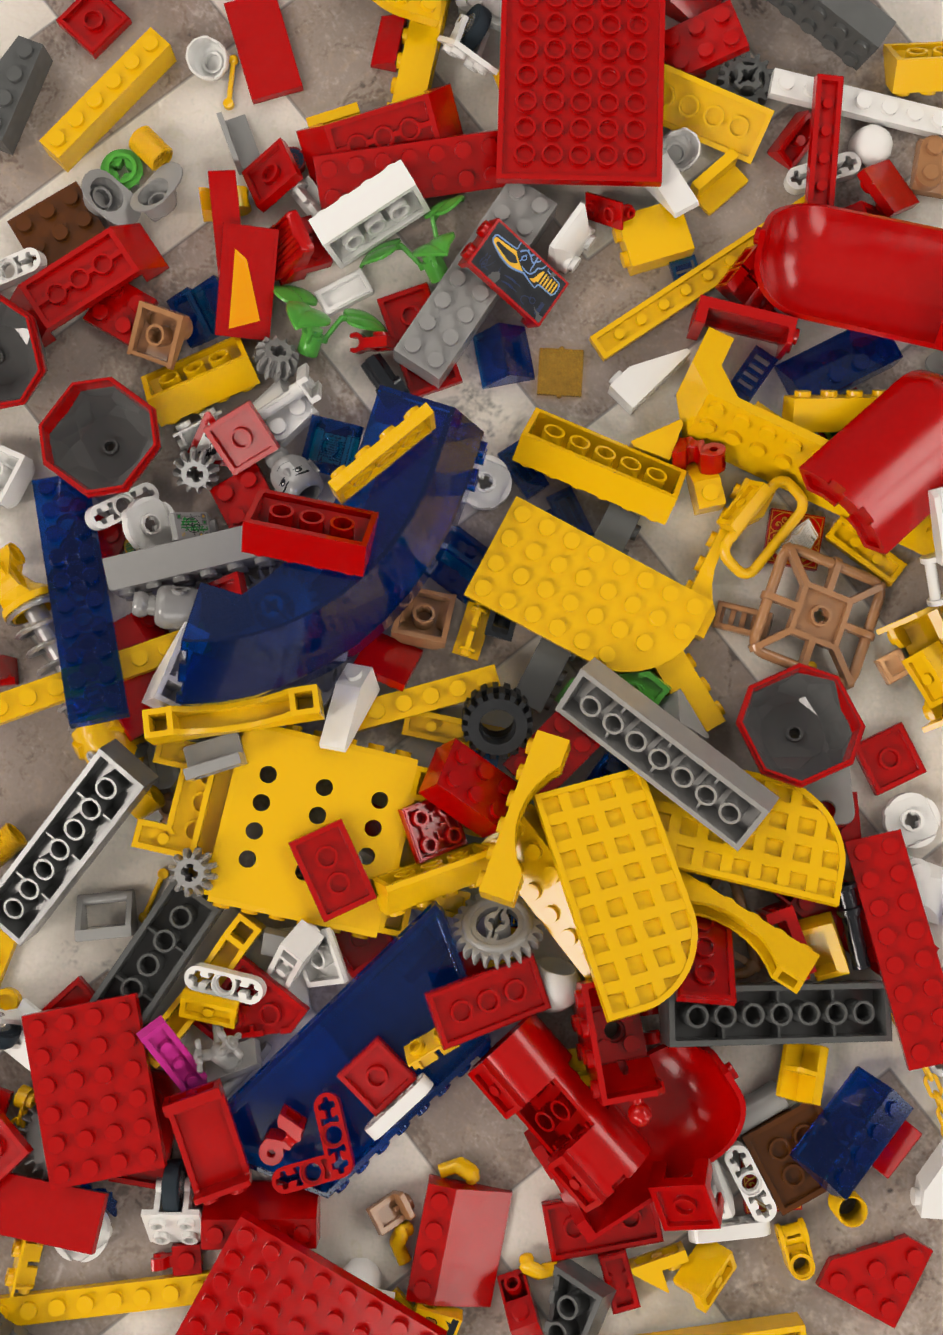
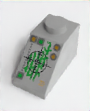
(191, 524)

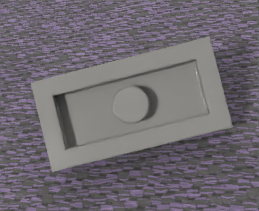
(239, 140)
(213, 756)

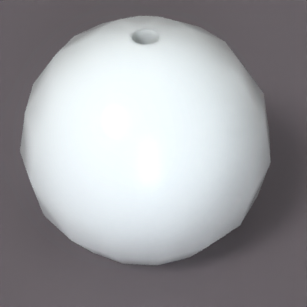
(559, 982)

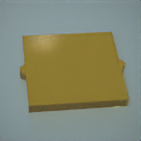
(560, 372)

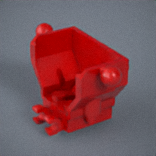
(619, 1063)

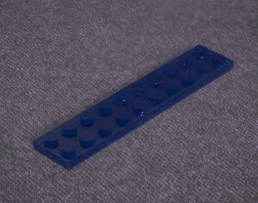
(80, 606)

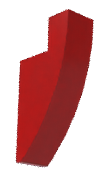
(223, 203)

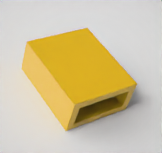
(653, 239)

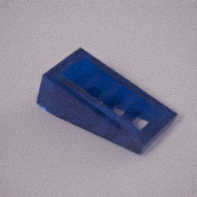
(742, 391)

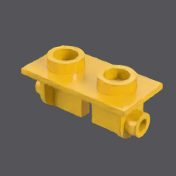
(471, 631)
(423, 1050)
(21, 1274)

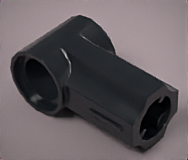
(381, 374)

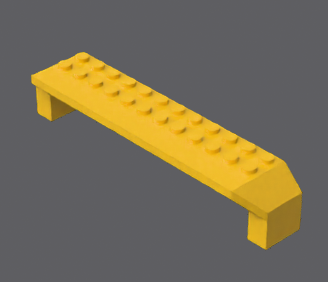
(752, 436)

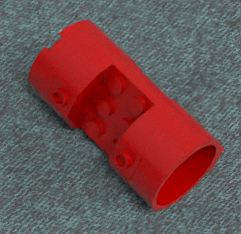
(587, 1142)

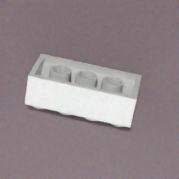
(369, 214)

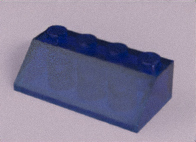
(838, 363)
(851, 1133)

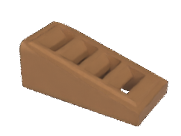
(720, 612)

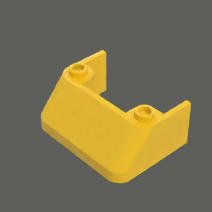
(915, 634)

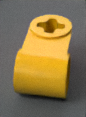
(795, 1243)

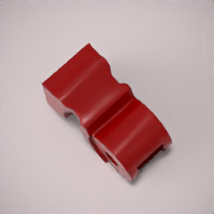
(708, 457)
(279, 1140)

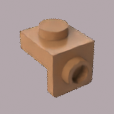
(391, 1211)

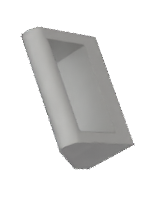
(86, 933)

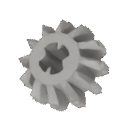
(275, 359)
(188, 475)
(185, 879)

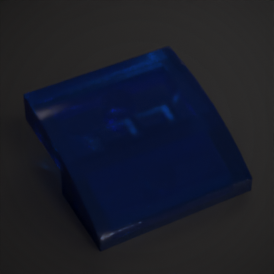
(200, 306)
(459, 563)

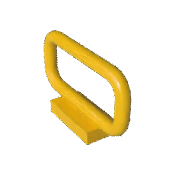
(743, 511)

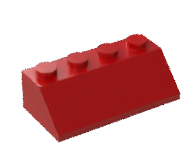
(309, 532)
(291, 1213)

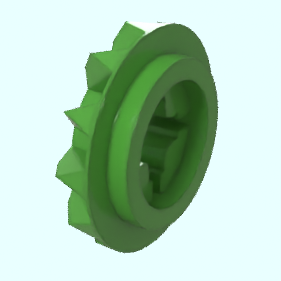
(115, 161)

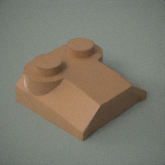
(928, 168)
(159, 334)
(425, 620)

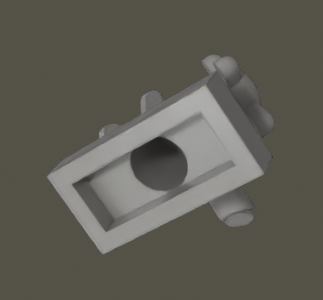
(227, 1056)

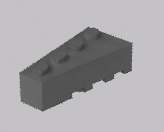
(21, 79)
(577, 1301)

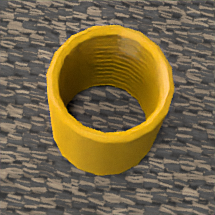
(150, 147)
(10, 842)
(855, 1217)

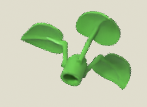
(431, 253)
(311, 319)

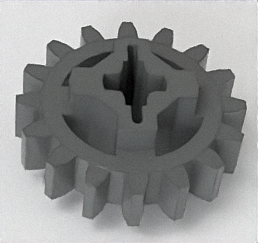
(741, 73)

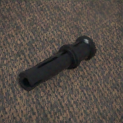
(849, 913)

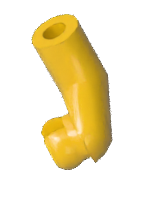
(461, 1167)
(398, 1242)
(534, 1269)

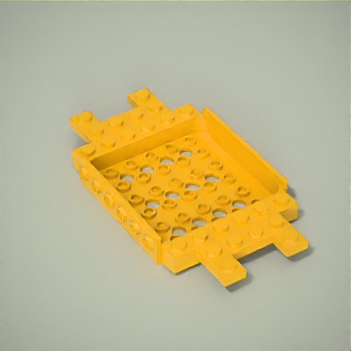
(219, 808)

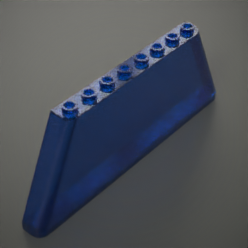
(379, 1001)

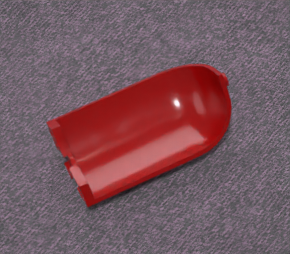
(853, 271)
(885, 461)
(690, 1121)

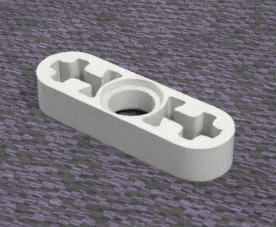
(842, 175)
(21, 272)
(115, 516)
(243, 995)
(399, 1107)
(751, 1192)
(731, 1229)

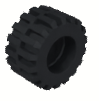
(500, 741)

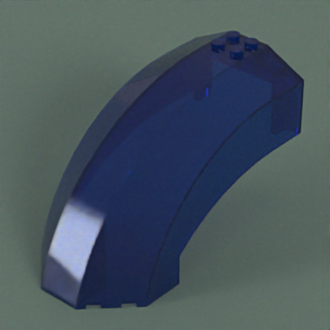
(315, 619)

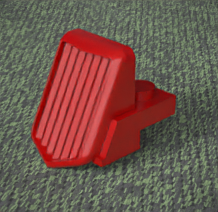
(298, 249)

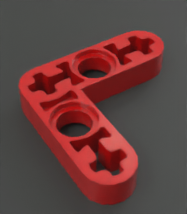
(325, 1161)

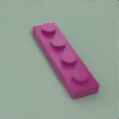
(171, 1054)

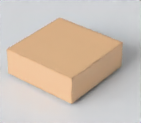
(891, 666)

